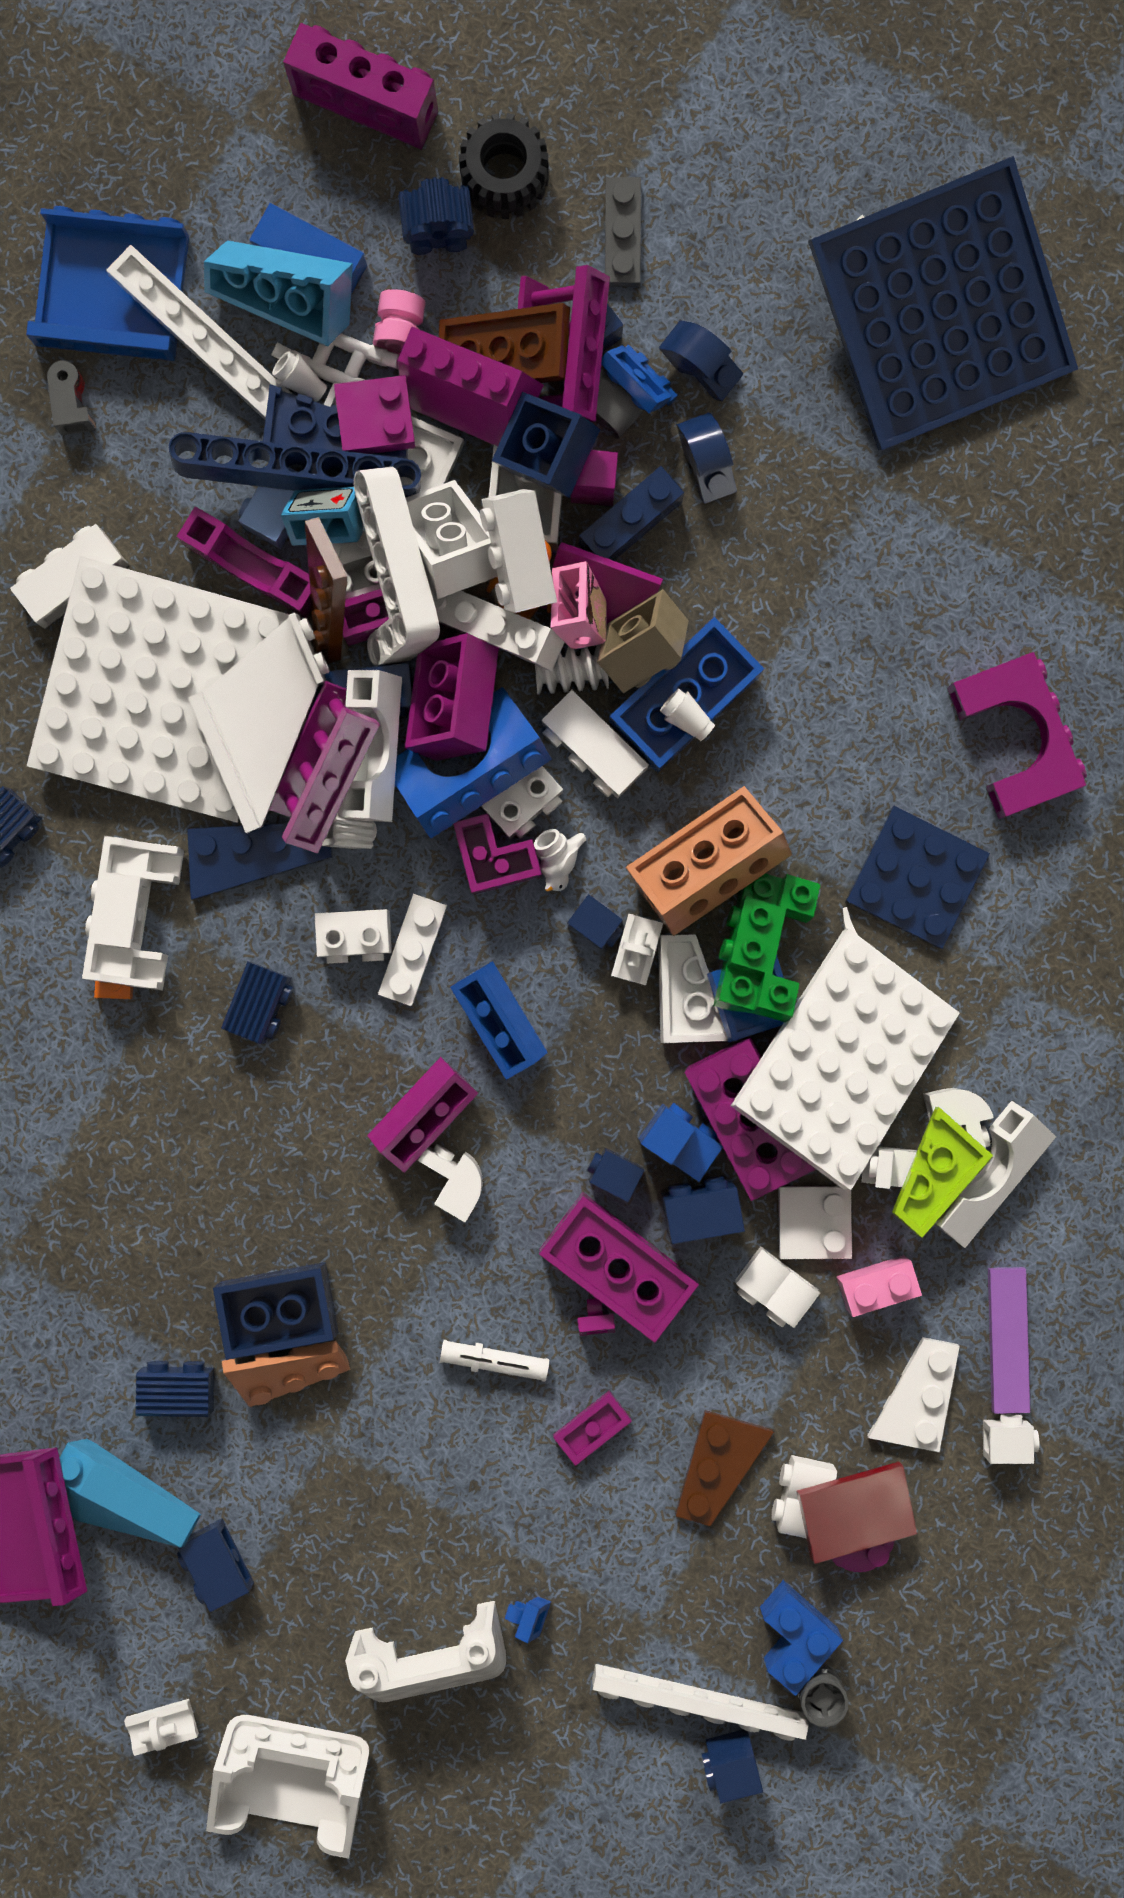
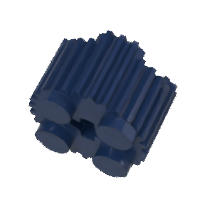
(436, 216)

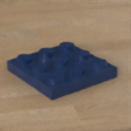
(917, 877)

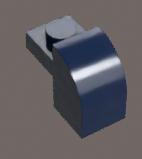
(703, 355)
(709, 456)

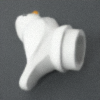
(557, 857)

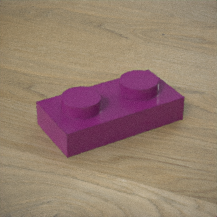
(592, 1428)

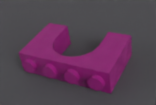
(1024, 686)

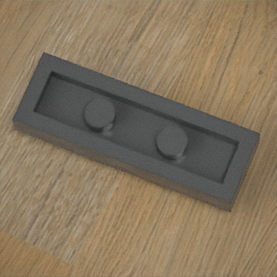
(623, 231)

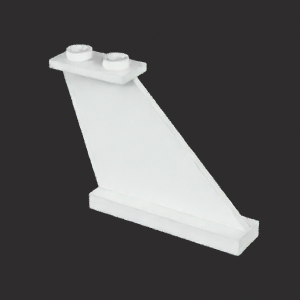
(258, 713)

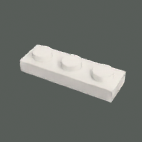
(412, 950)

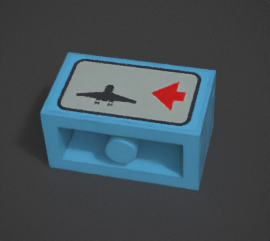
(334, 507)

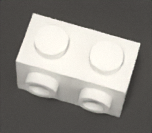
(523, 802)
(353, 934)

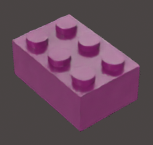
(452, 698)

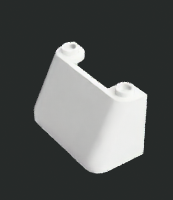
(385, 1678)
(289, 1776)

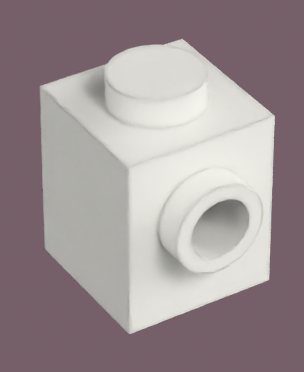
(1009, 1440)

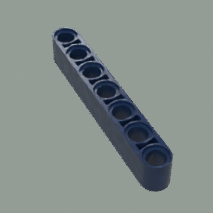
(279, 459)

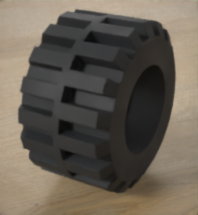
(497, 138)

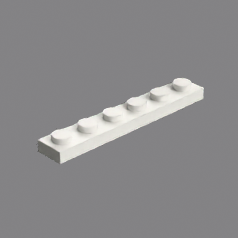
(193, 328)
(711, 1705)

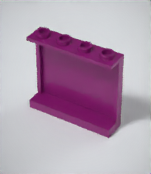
(37, 1531)

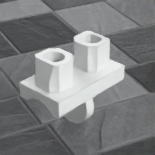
(637, 949)
(161, 1727)

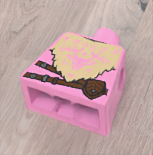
(578, 619)

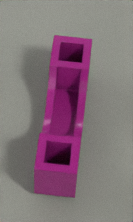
(247, 562)

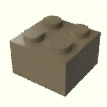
(643, 642)

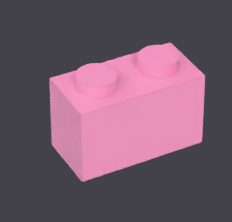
(879, 1285)

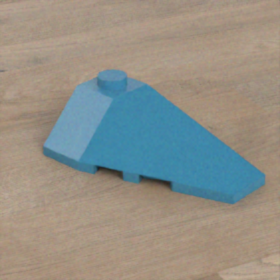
(121, 1499)

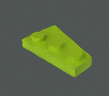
(939, 1173)

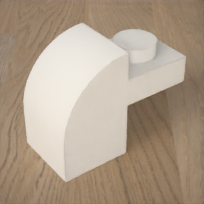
(963, 1108)
(888, 1167)
(464, 1180)

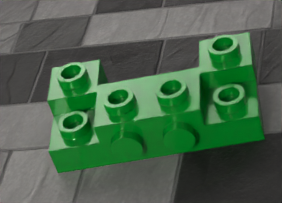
(753, 943)

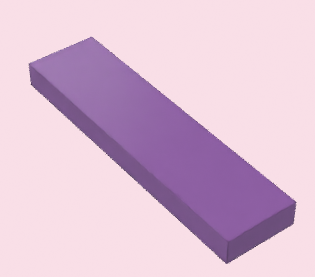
(1008, 1340)

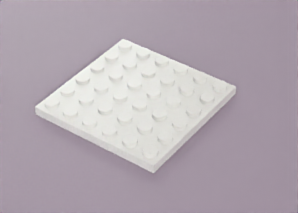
(124, 681)

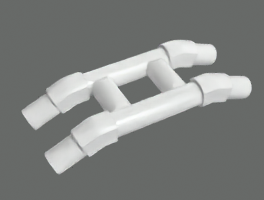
(359, 350)

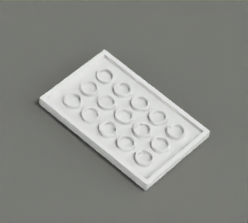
(845, 1060)

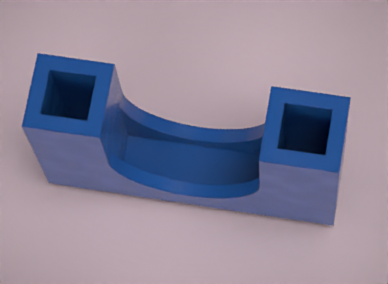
(445, 800)

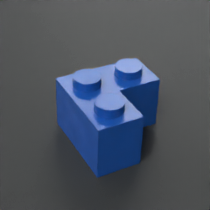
(681, 1142)
(805, 1640)

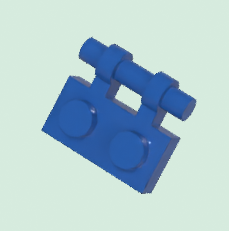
(635, 375)

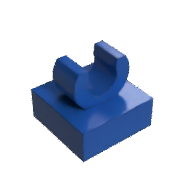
(529, 1617)

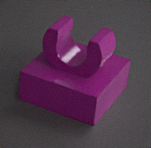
(596, 1322)

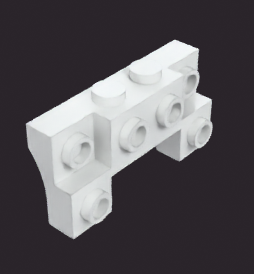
(121, 910)

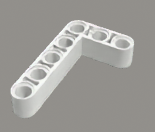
(399, 568)

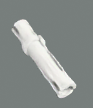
(455, 1354)

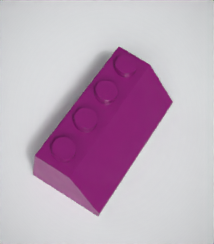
(461, 385)

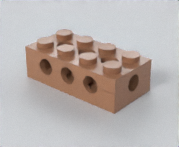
(709, 860)

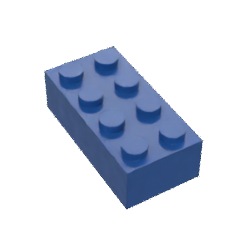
(713, 672)

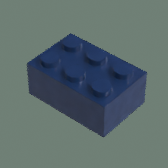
(275, 1310)

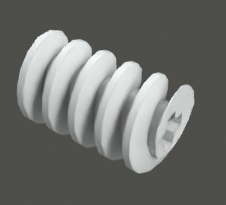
(572, 669)

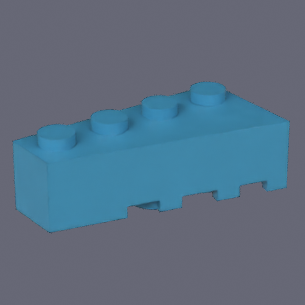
(283, 287)

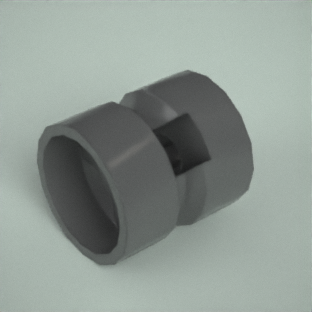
(824, 1698)

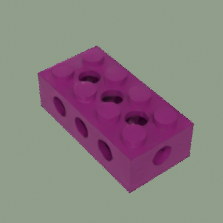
(337, 78)
(741, 1140)
(618, 1291)

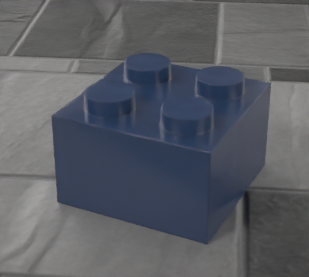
(546, 444)
(702, 1210)

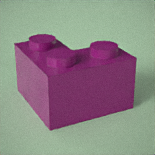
(492, 866)

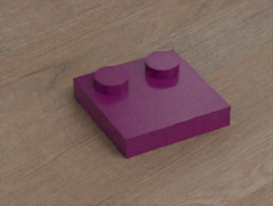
(374, 415)

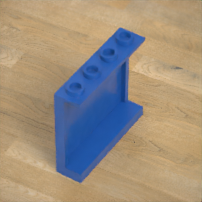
(82, 304)

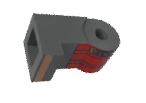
(65, 392)

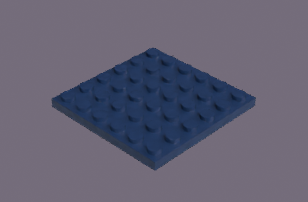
(944, 303)

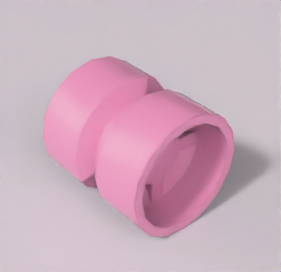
(398, 313)

